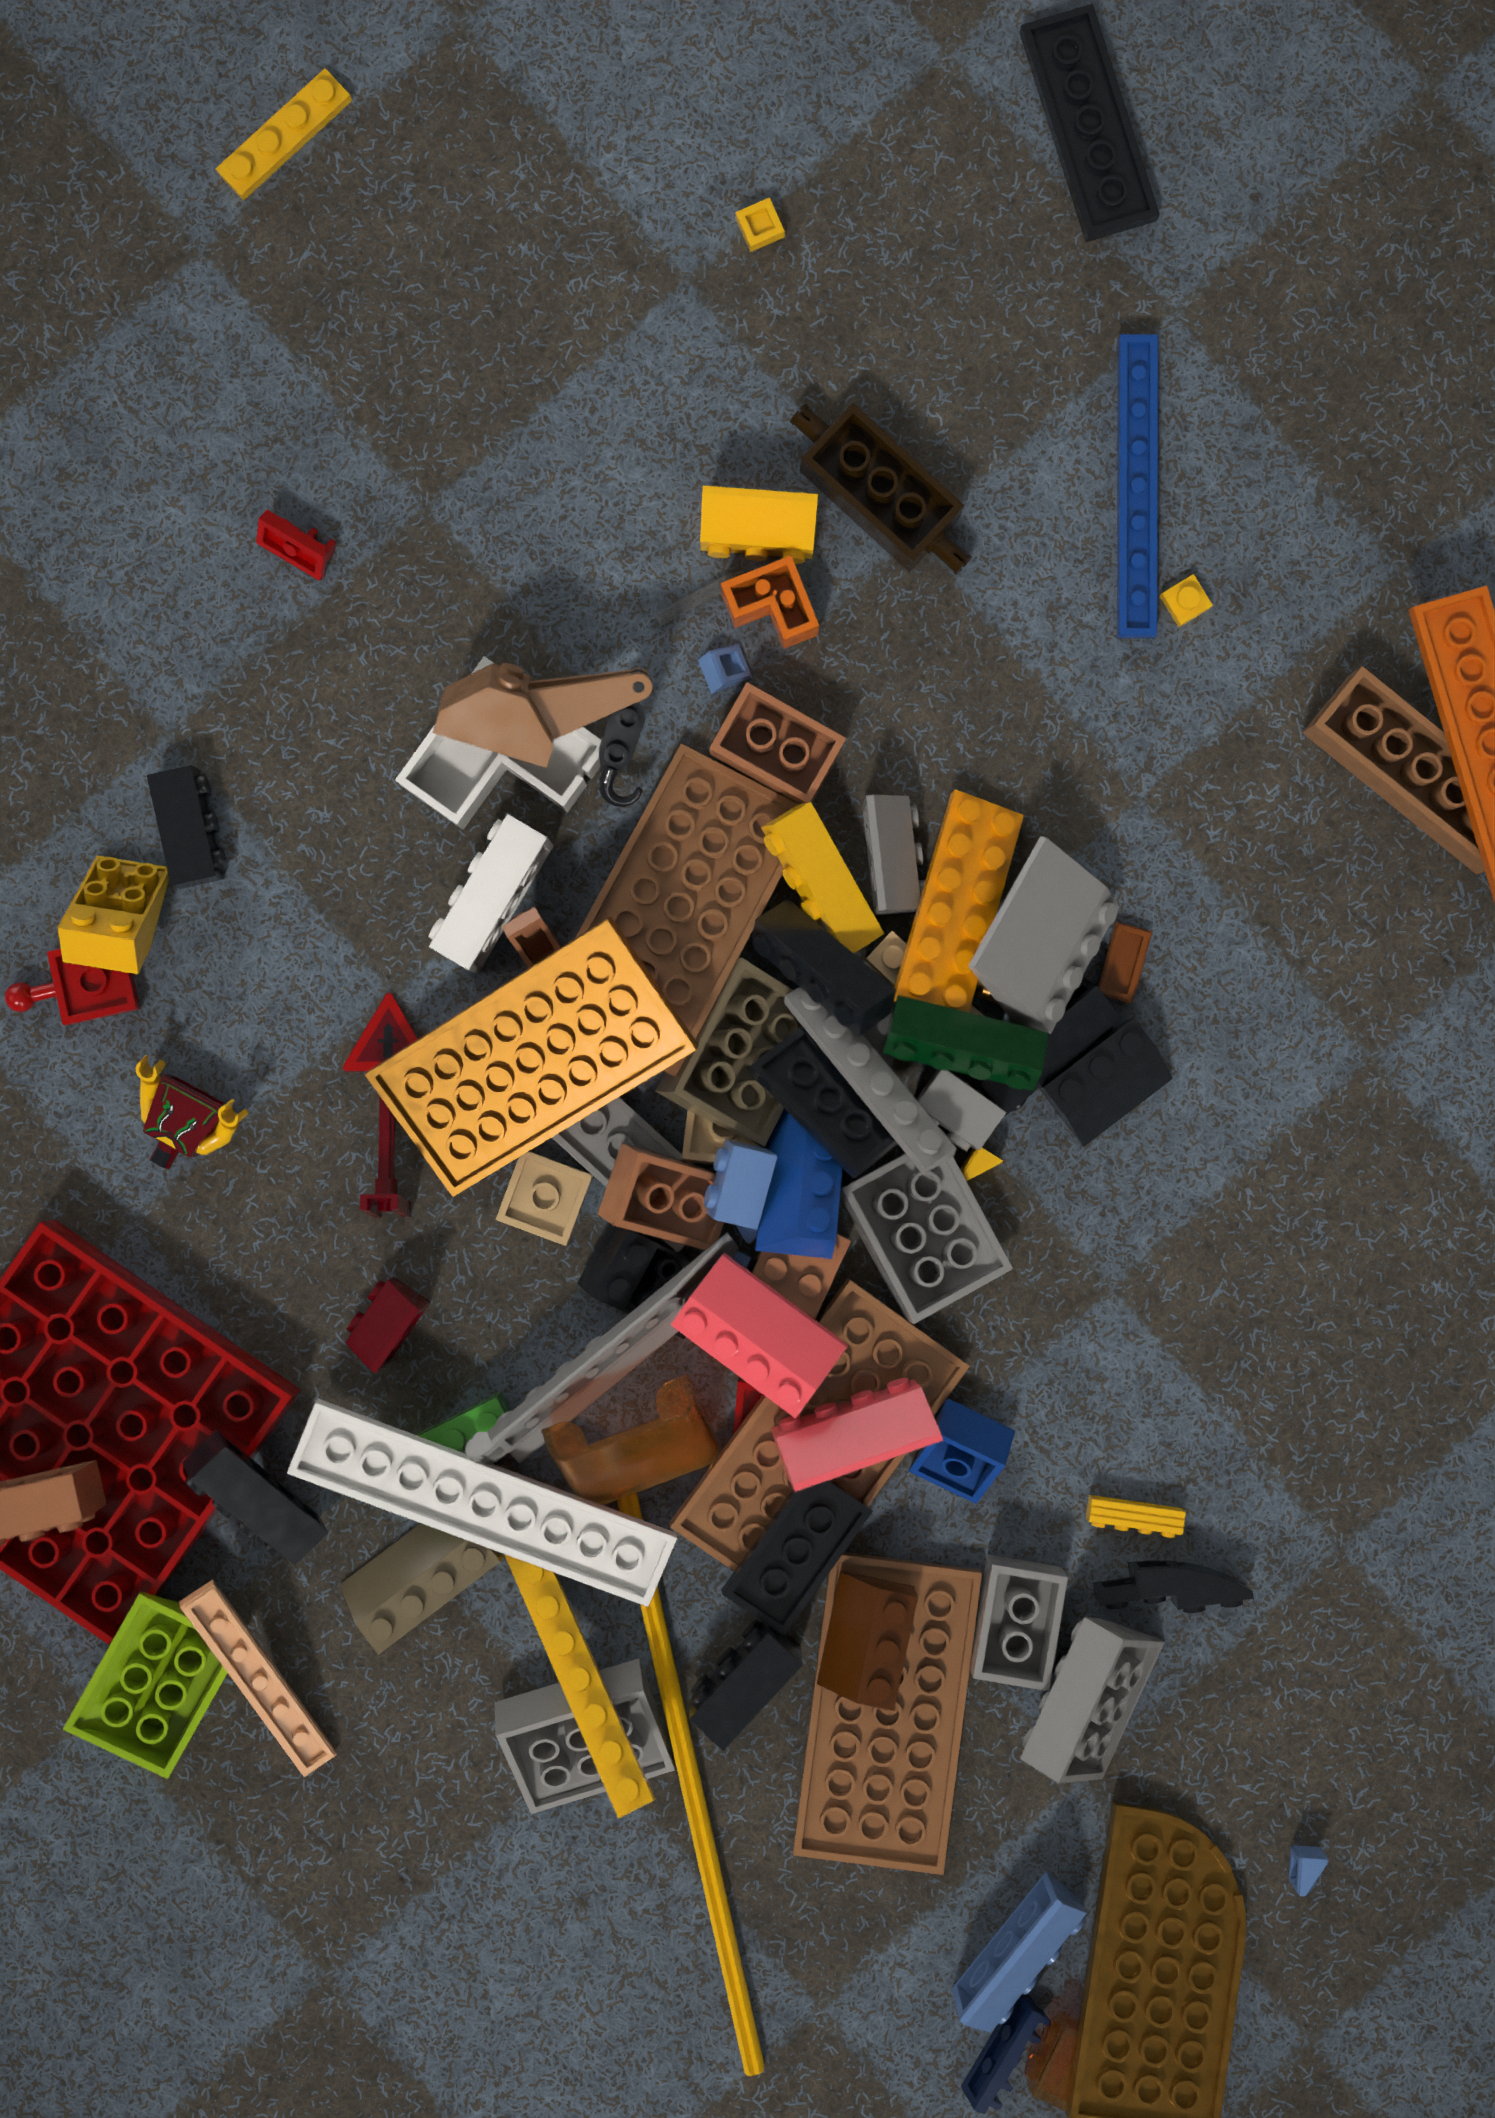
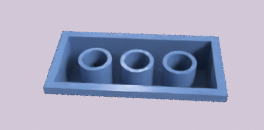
(1018, 1954)

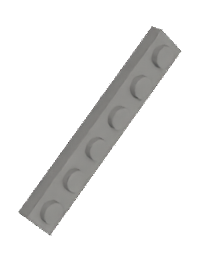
(874, 1083)

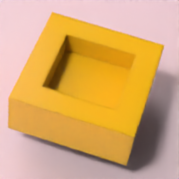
(760, 224)
(1186, 600)

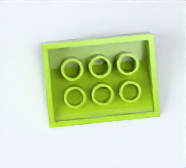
(149, 1687)

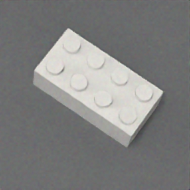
(491, 893)

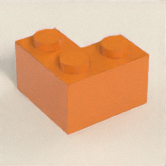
(773, 592)

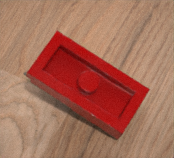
(294, 546)

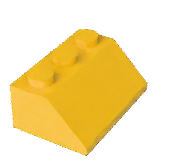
(757, 523)

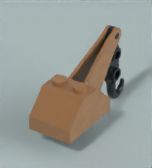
(522, 717)

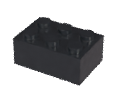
(743, 1682)

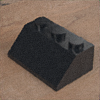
(1107, 1081)

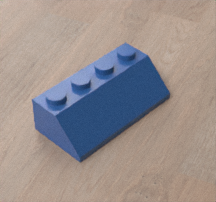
(802, 1195)

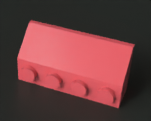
(759, 1335)
(855, 1433)

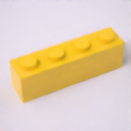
(821, 877)

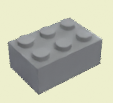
(1018, 1622)

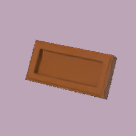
(1123, 962)

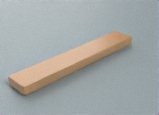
(257, 1677)

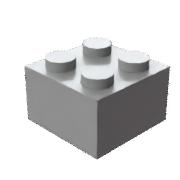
(959, 1110)

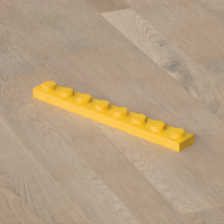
(583, 1687)

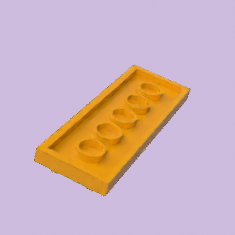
(958, 901)

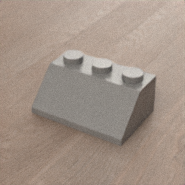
(892, 853)

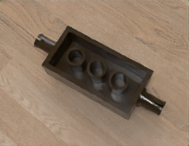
(881, 487)

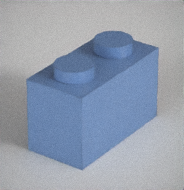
(740, 1184)

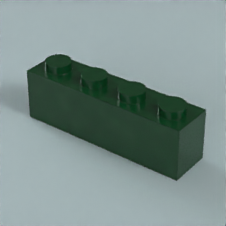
(966, 1043)

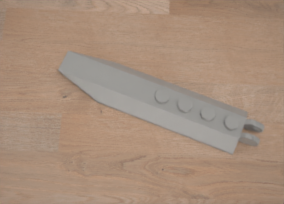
(597, 1368)

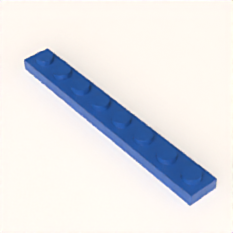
(1137, 485)

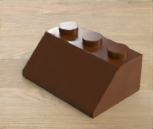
(867, 1639)

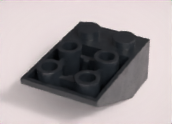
(630, 1268)

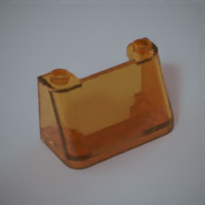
(639, 1456)

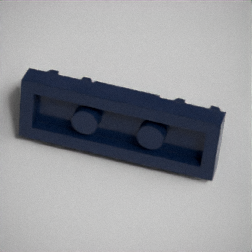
(1002, 2055)

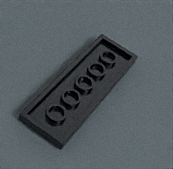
(1089, 123)

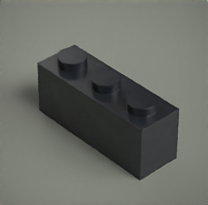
(187, 826)

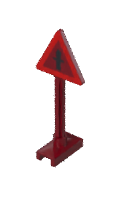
(381, 1039)

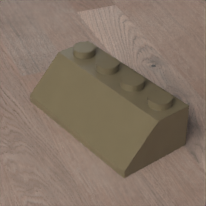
(412, 1582)

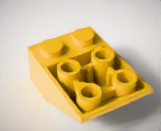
(114, 915)

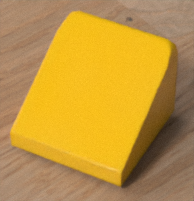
(978, 1162)

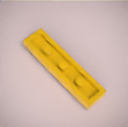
(284, 134)

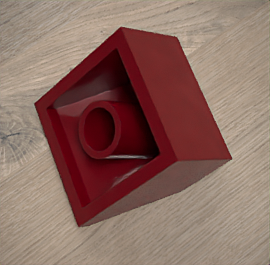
(386, 1323)

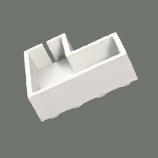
(460, 776)

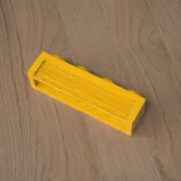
(1134, 1514)

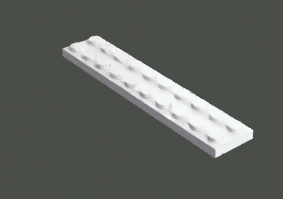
(482, 1502)

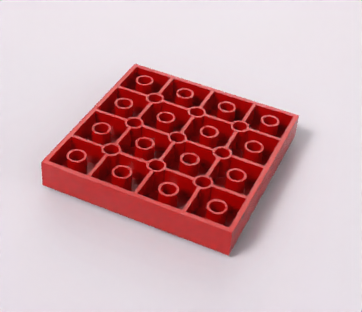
(123, 1379)

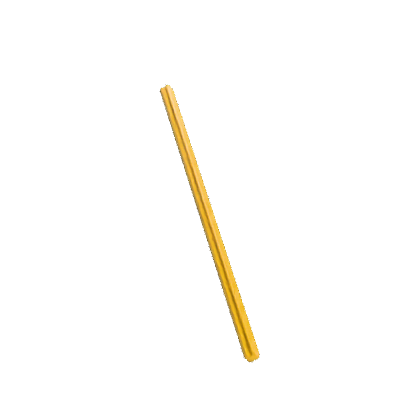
(699, 1823)

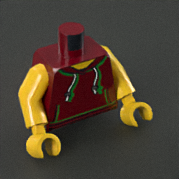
(182, 1115)

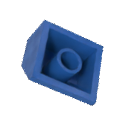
(970, 1454)

